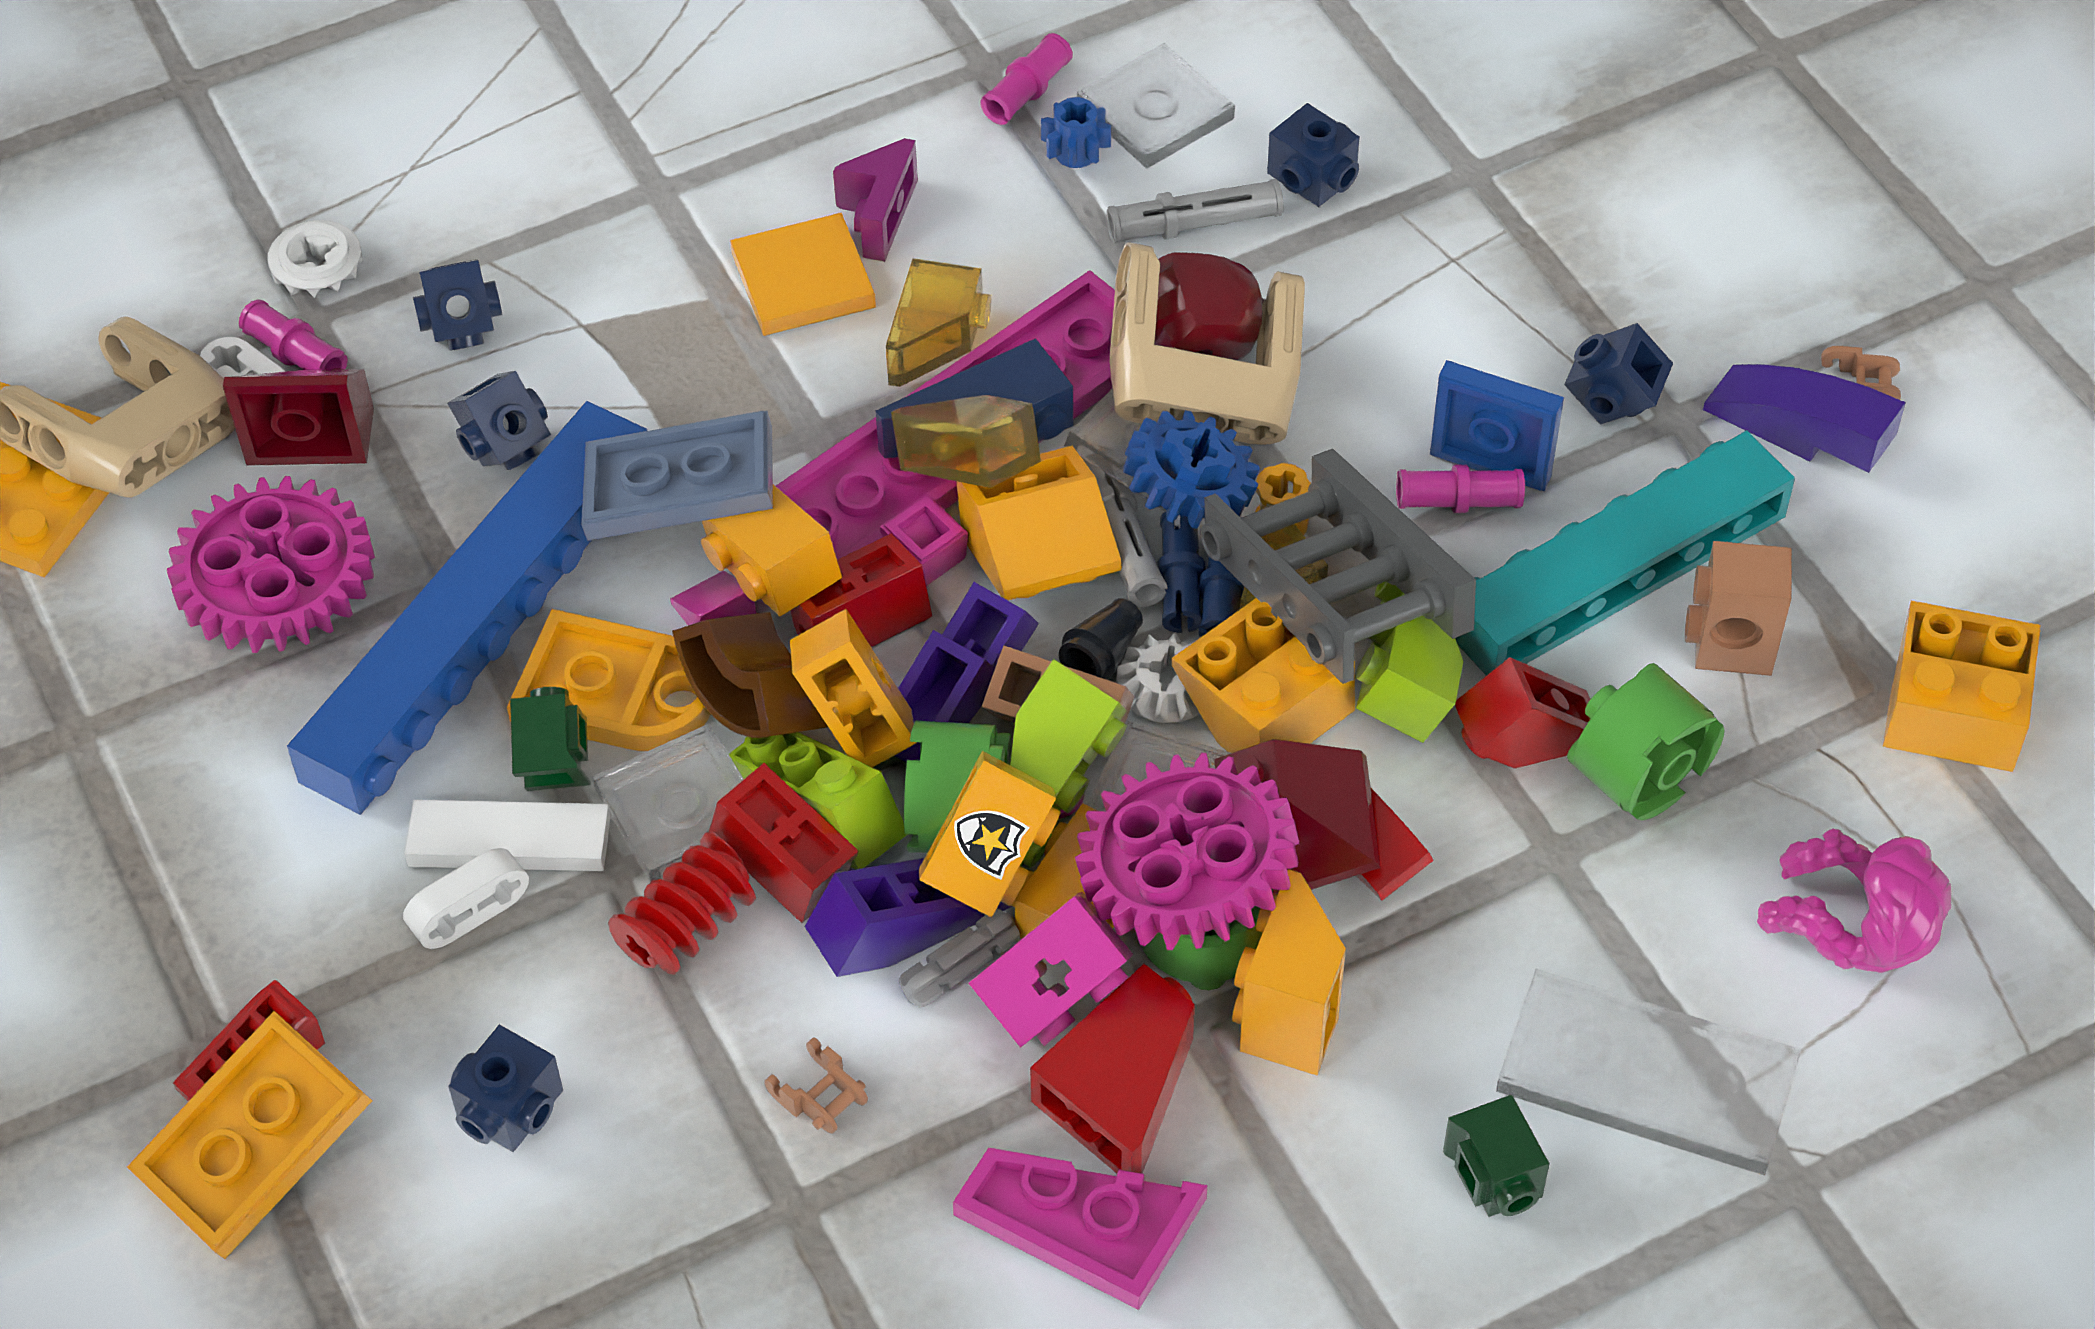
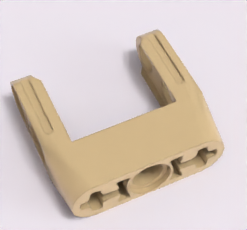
(1238, 394)
(139, 440)

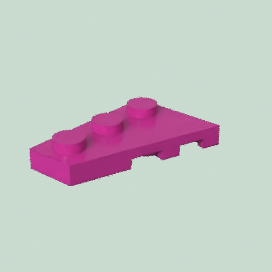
(1083, 1222)

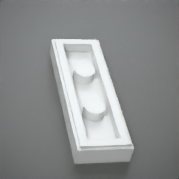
(533, 832)

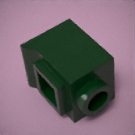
(548, 740)
(1497, 1157)

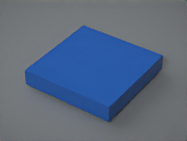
(1495, 424)

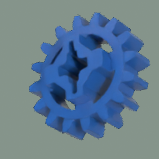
(1186, 462)

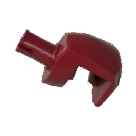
(1207, 305)

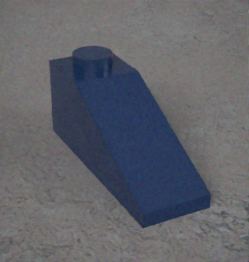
(1017, 374)

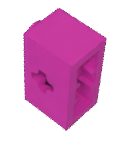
(1013, 982)

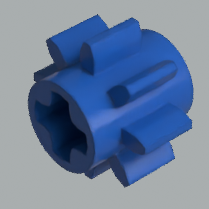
(1076, 132)

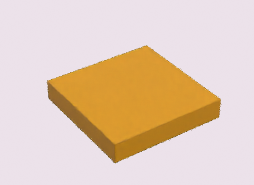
(802, 274)

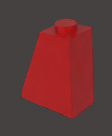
(1119, 1069)

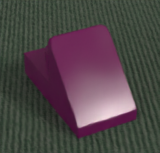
(878, 192)

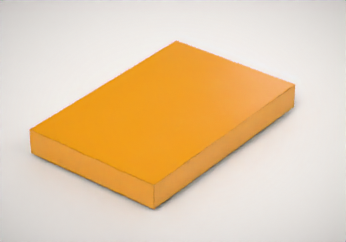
(249, 1135)

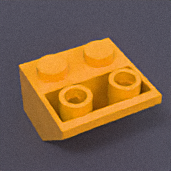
(1040, 527)
(1260, 682)
(1963, 686)
(1290, 982)

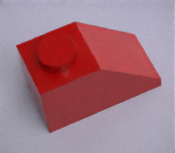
(1522, 715)

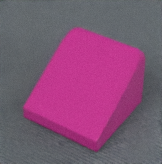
(929, 536)
(712, 599)

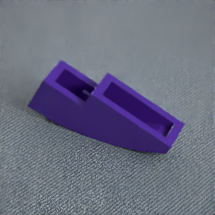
(1808, 412)
(958, 665)

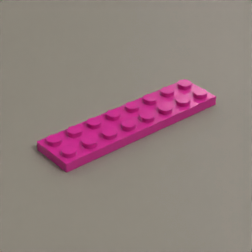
(858, 490)

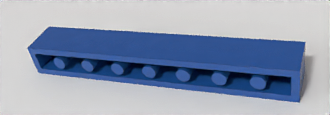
(454, 625)

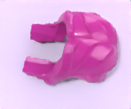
(1904, 897)

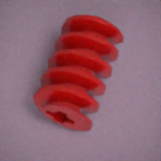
(683, 905)

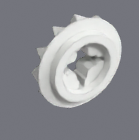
(322, 239)
(1141, 676)

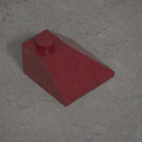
(302, 416)
(1328, 803)

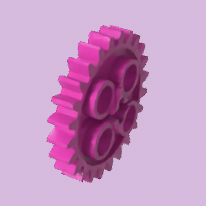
(271, 564)
(1187, 851)

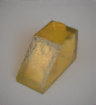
(935, 319)
(967, 439)

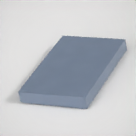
(677, 475)

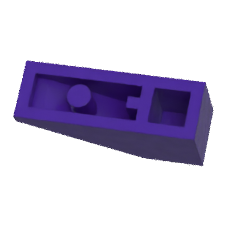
(883, 917)

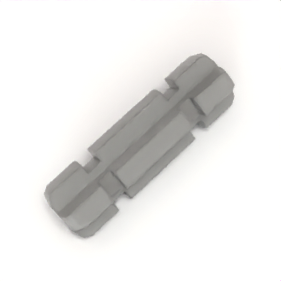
(959, 958)

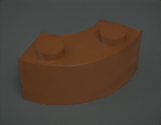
(745, 676)

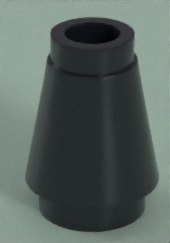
(1101, 639)

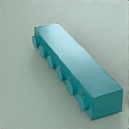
(1625, 551)

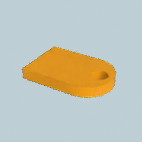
(615, 679)

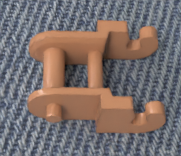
(1865, 366)
(799, 1101)

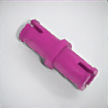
(1026, 78)
(290, 339)
(1460, 488)

